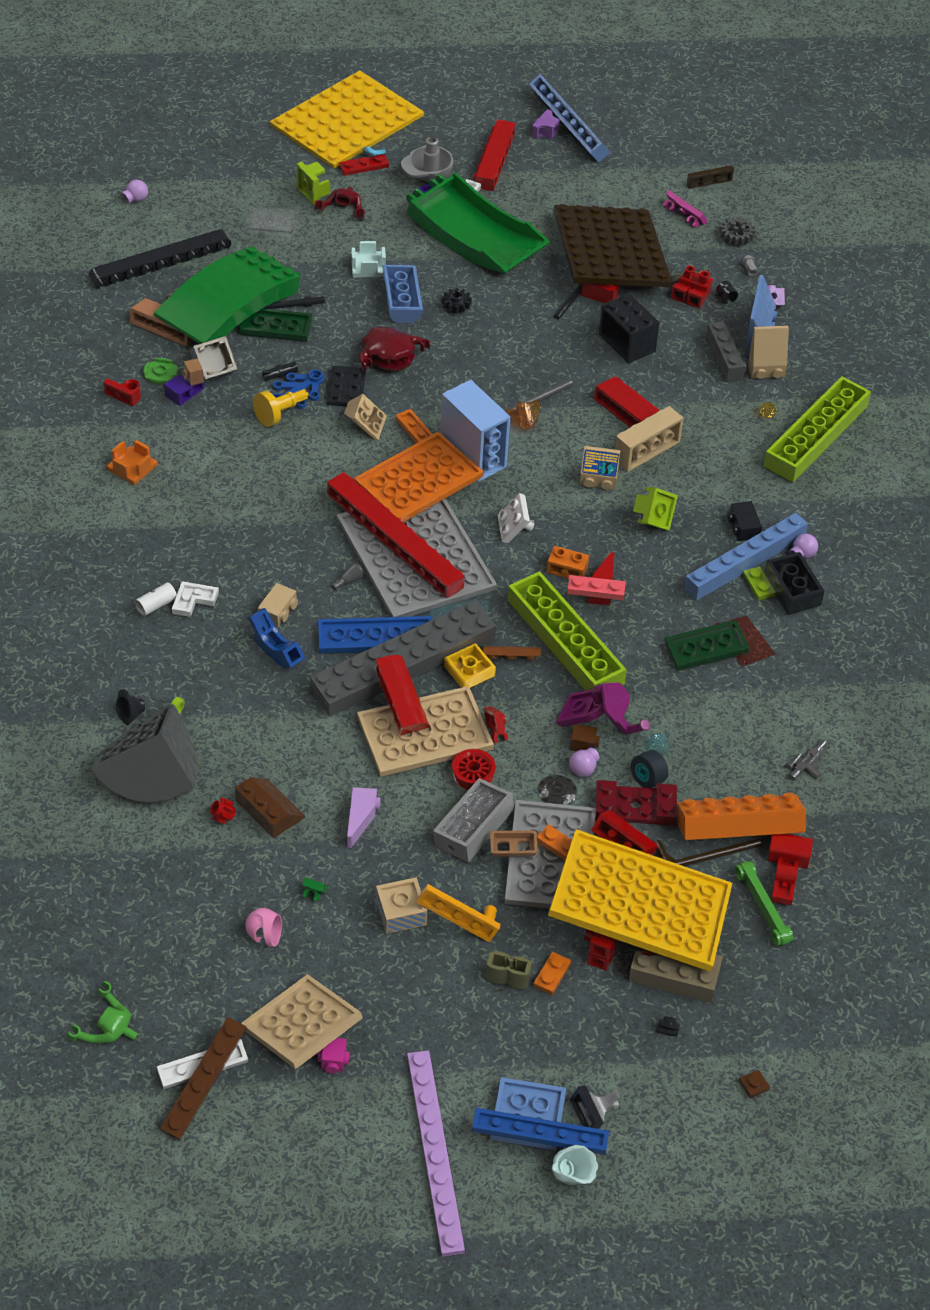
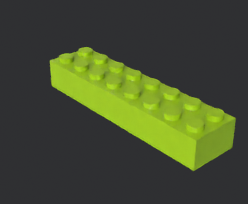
(817, 429)
(565, 632)

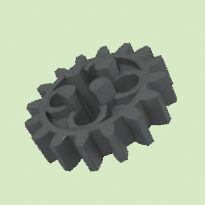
(737, 231)

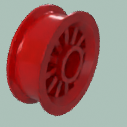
(473, 760)

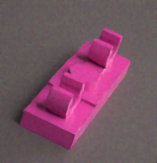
(685, 208)

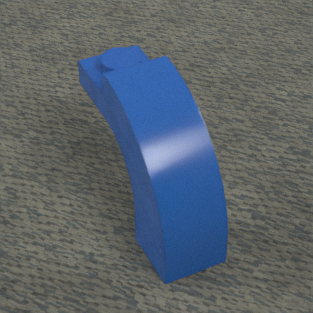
(281, 650)

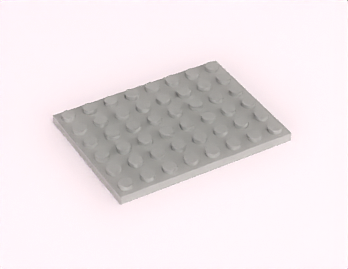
(397, 583)

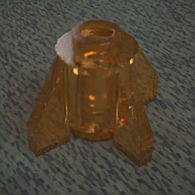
(526, 414)

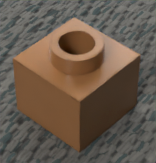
(193, 371)

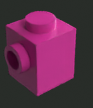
(334, 1056)

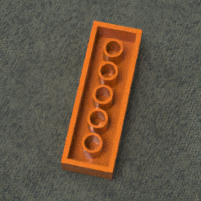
(741, 816)

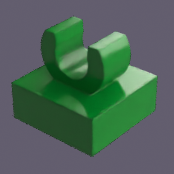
(313, 886)

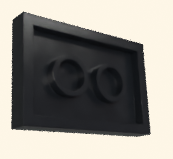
(345, 385)

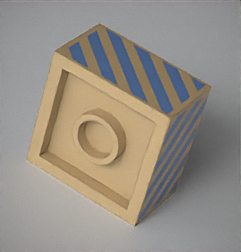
(399, 906)

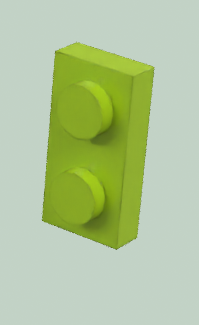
(759, 583)

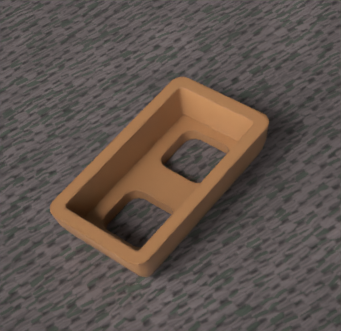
(513, 839)

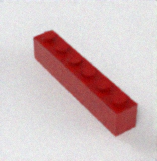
(494, 154)

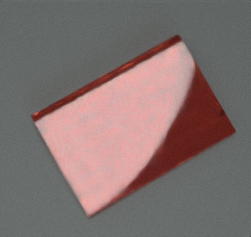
(758, 646)

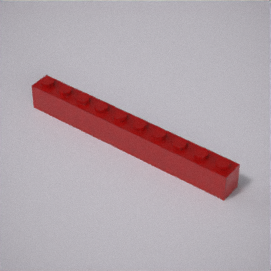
(396, 535)

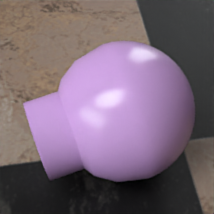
(135, 191)
(806, 545)
(583, 762)

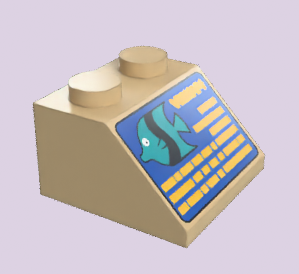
(599, 467)

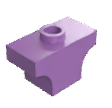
(546, 125)

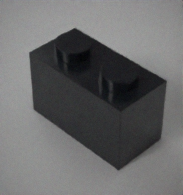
(744, 520)

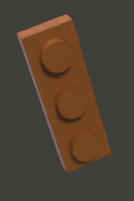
(512, 652)

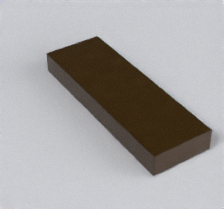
(710, 177)

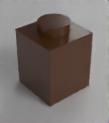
(584, 738)

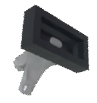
(591, 1108)

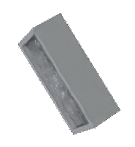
(472, 820)

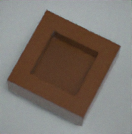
(754, 1084)

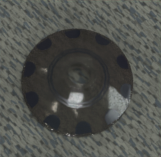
(550, 794)

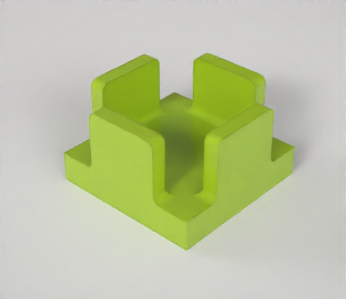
(309, 183)
(657, 508)

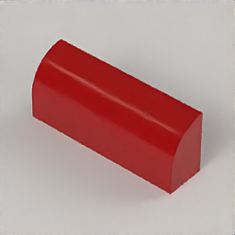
(623, 401)
(401, 694)

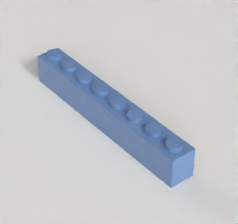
(569, 118)
(744, 557)

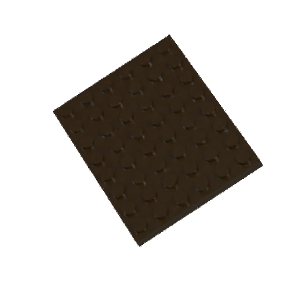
(611, 246)

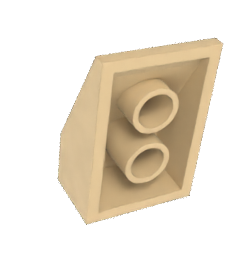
(769, 352)

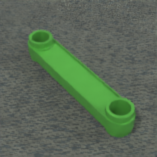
(780, 933)

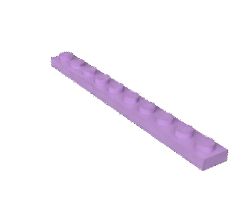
(435, 1154)

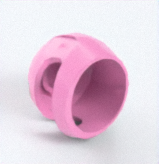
(269, 921)

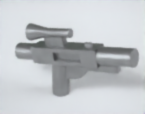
(808, 763)

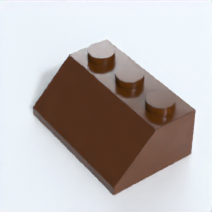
(267, 805)

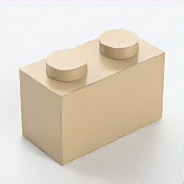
(279, 603)

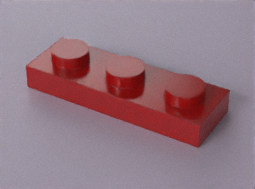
(364, 164)

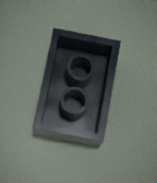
(794, 583)

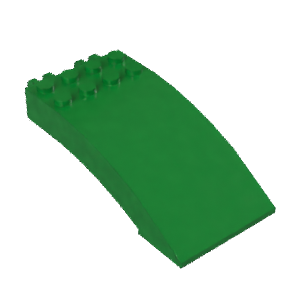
(473, 225)
(227, 294)

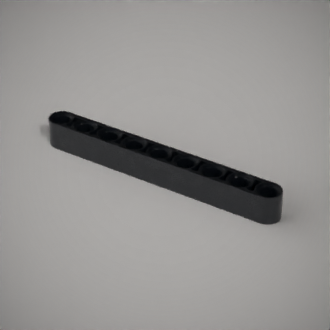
(159, 258)

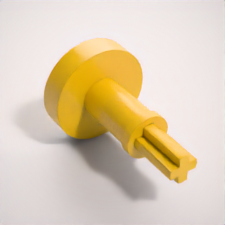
(269, 408)

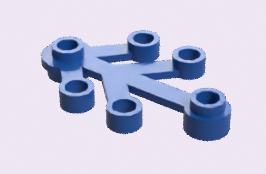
(314, 378)

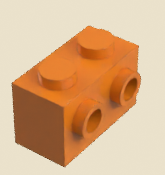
(567, 562)

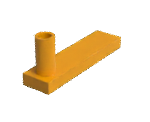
(460, 914)

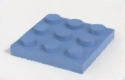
(529, 1100)

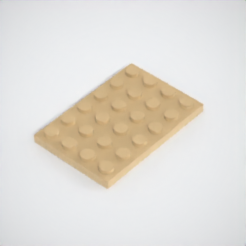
(453, 728)

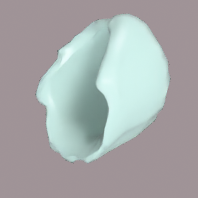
(577, 1162)

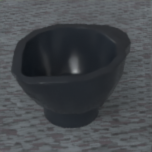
(128, 706)

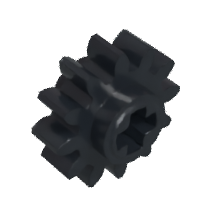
(456, 300)

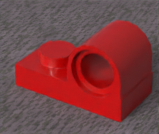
(127, 393)

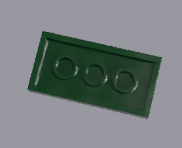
(278, 324)
(707, 645)

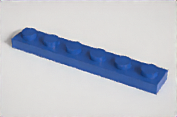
(539, 1130)

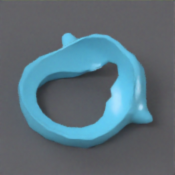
(369, 151)

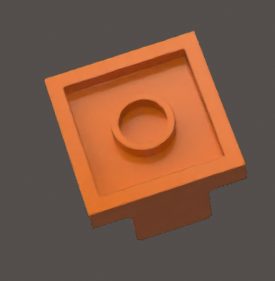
(131, 463)

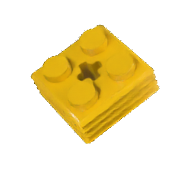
(469, 666)

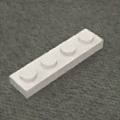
(182, 1069)

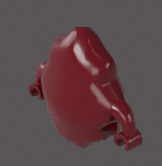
(389, 348)

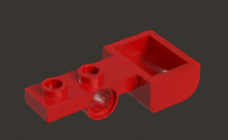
(789, 853)

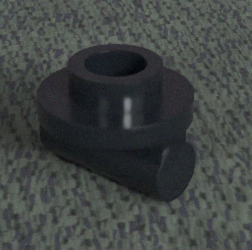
(668, 1026)

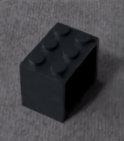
(628, 328)

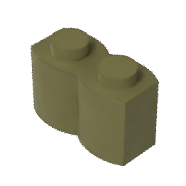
(507, 969)

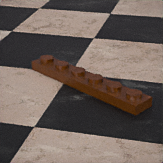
(203, 1078)

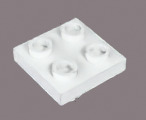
(514, 518)

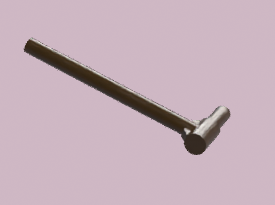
(708, 855)

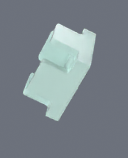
(368, 261)

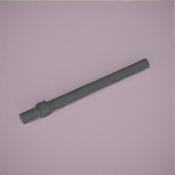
(547, 393)

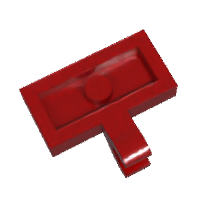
(495, 720)

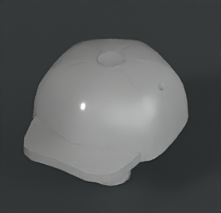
(428, 161)

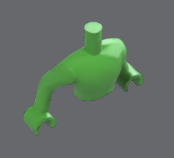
(112, 1022)

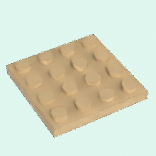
(301, 1021)

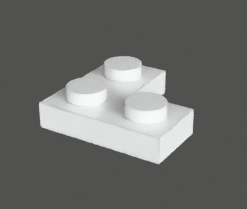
(192, 593)

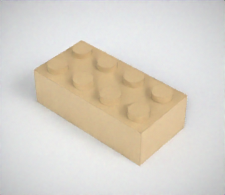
(649, 438)

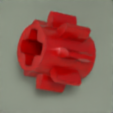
(222, 810)

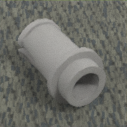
(748, 263)

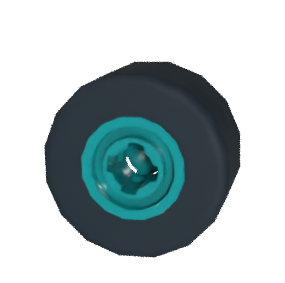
(649, 769)

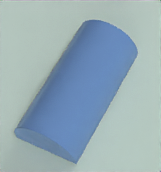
(402, 293)

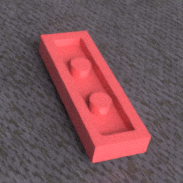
(596, 587)

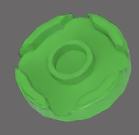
(160, 371)

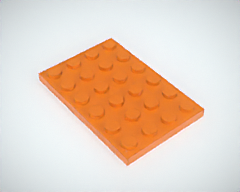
(420, 476)

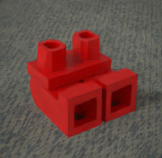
(693, 286)
(600, 949)

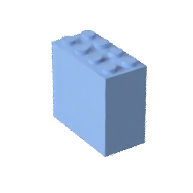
(476, 426)

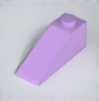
(362, 812)

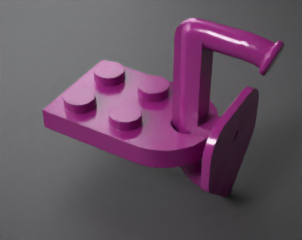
(591, 704)

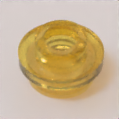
(767, 410)

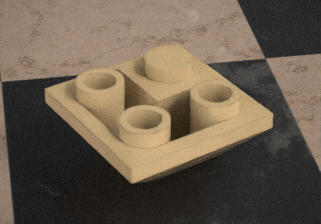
(366, 415)

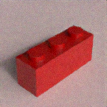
(615, 829)

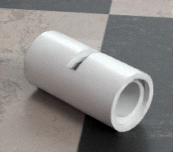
(155, 599)

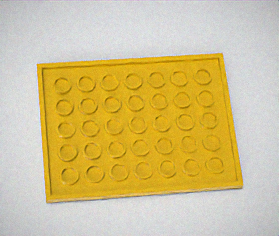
(346, 118)
(641, 900)

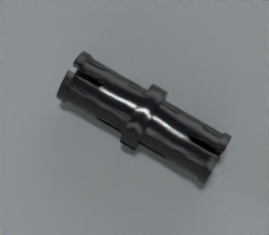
(279, 371)

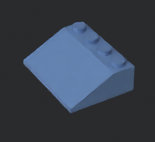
(762, 311)

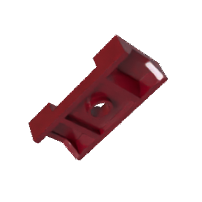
(657, 803)

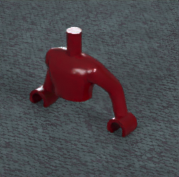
(343, 197)

